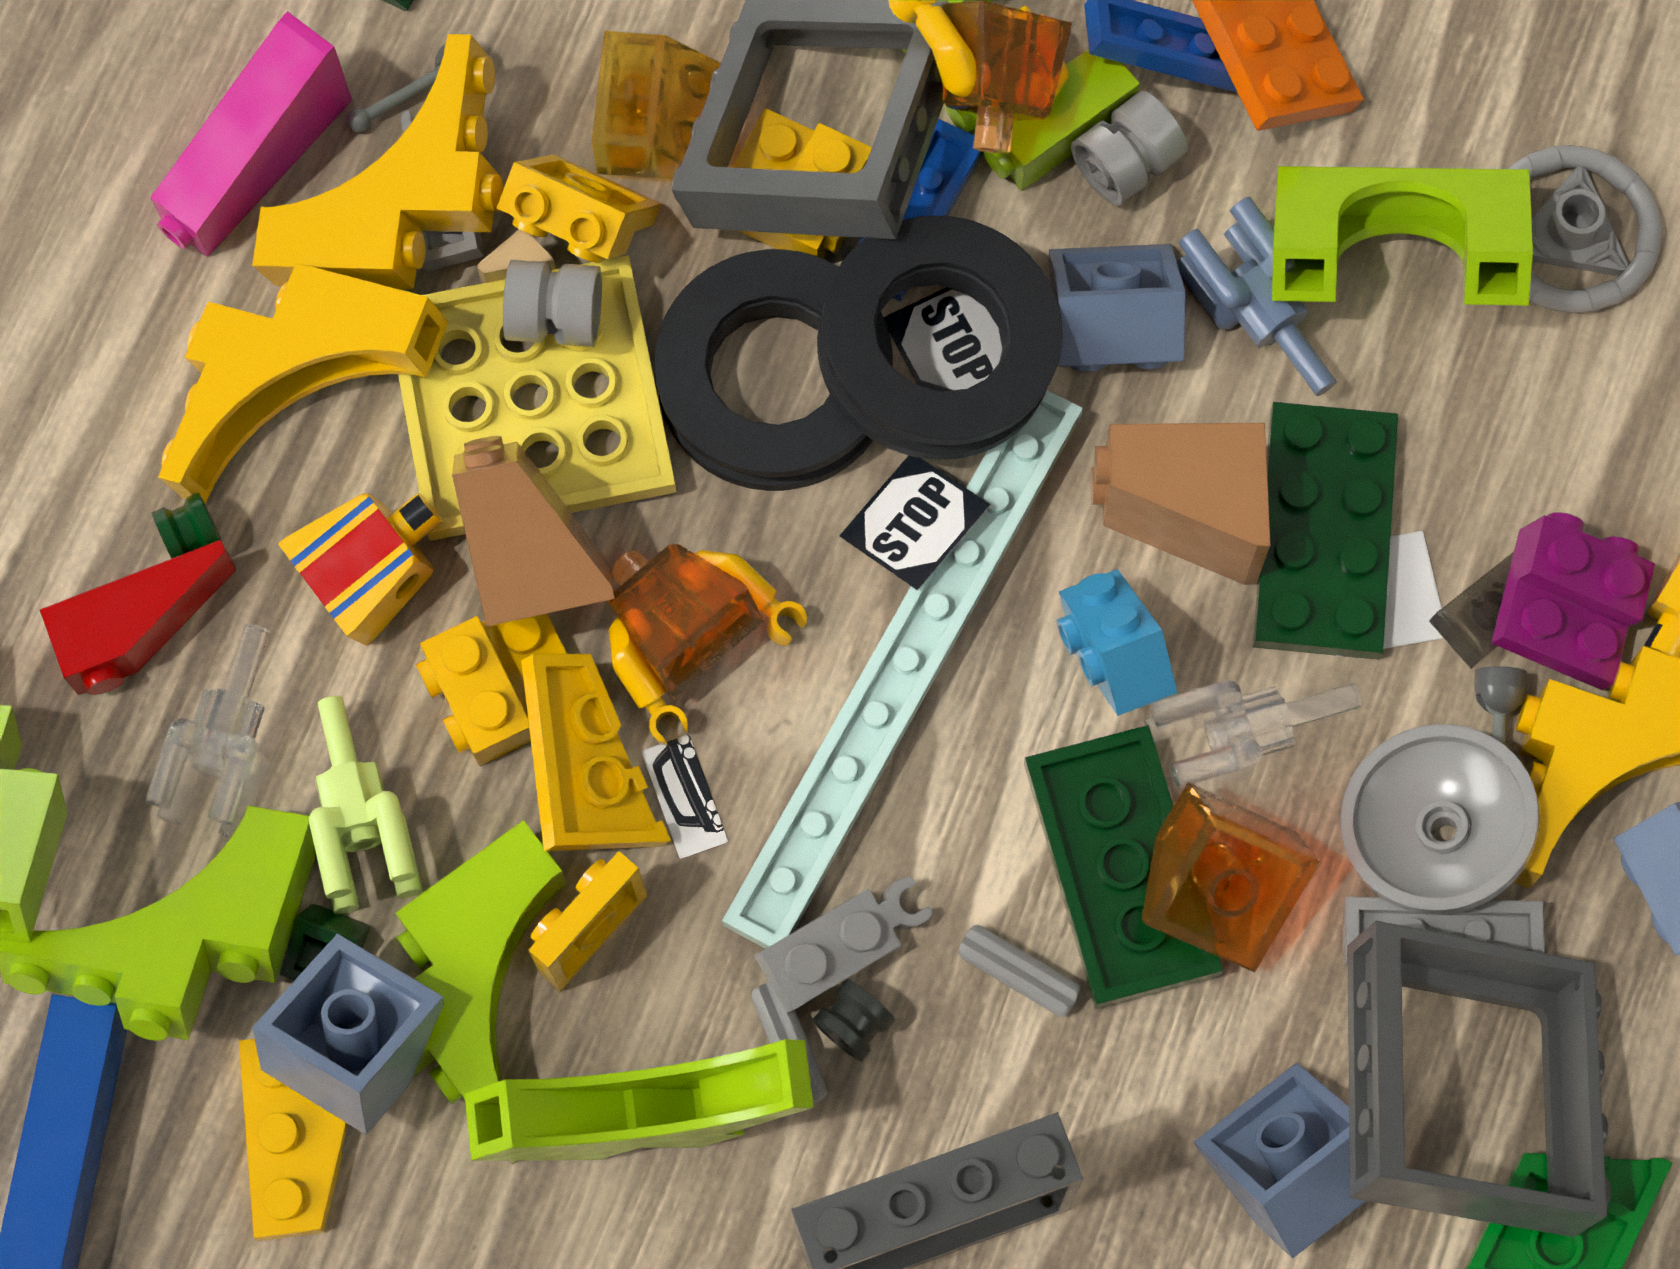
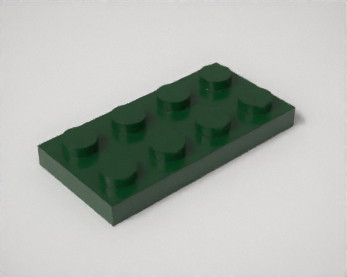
(1327, 531)
(1100, 822)

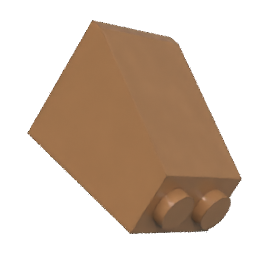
(1189, 492)
(522, 536)

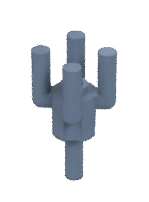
(1247, 291)

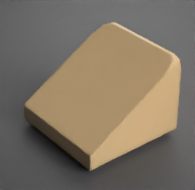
(517, 247)

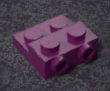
(1572, 598)

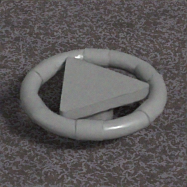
(1576, 232)

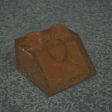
(1224, 877)

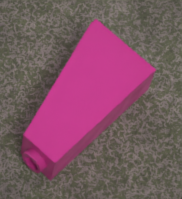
(252, 136)

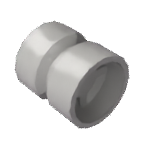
(1137, 142)
(552, 303)

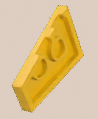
(581, 769)
(290, 1154)

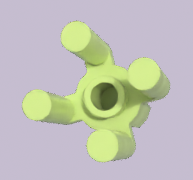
(356, 817)

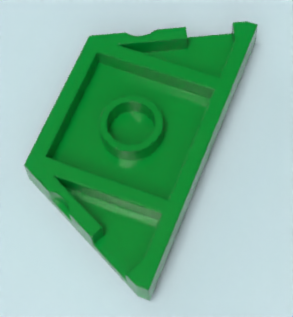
(1600, 1246)

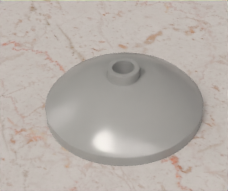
(1433, 781)

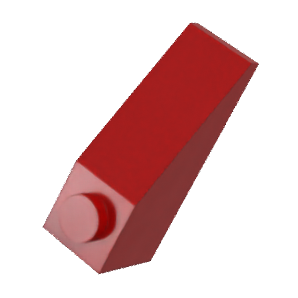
(127, 621)

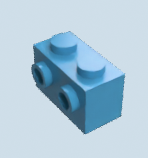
(1116, 641)

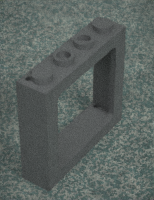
(808, 201)
(1568, 1008)
(943, 1201)

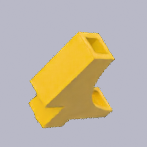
(421, 183)
(257, 365)
(1597, 742)

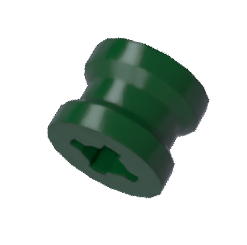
(186, 526)

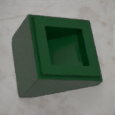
(311, 934)

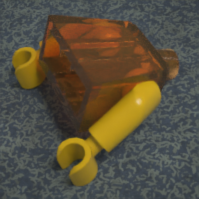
(993, 62)
(682, 618)

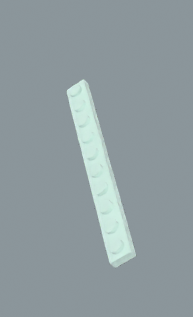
(895, 685)

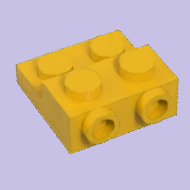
(787, 145)
(575, 205)
(484, 681)

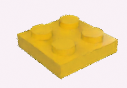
(572, 937)

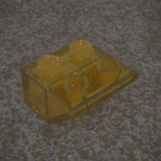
(647, 103)

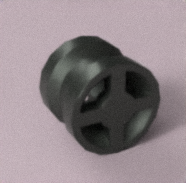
(854, 1020)

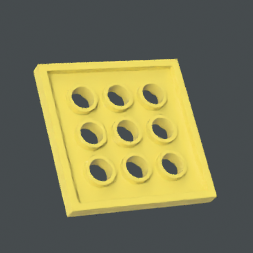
(628, 406)

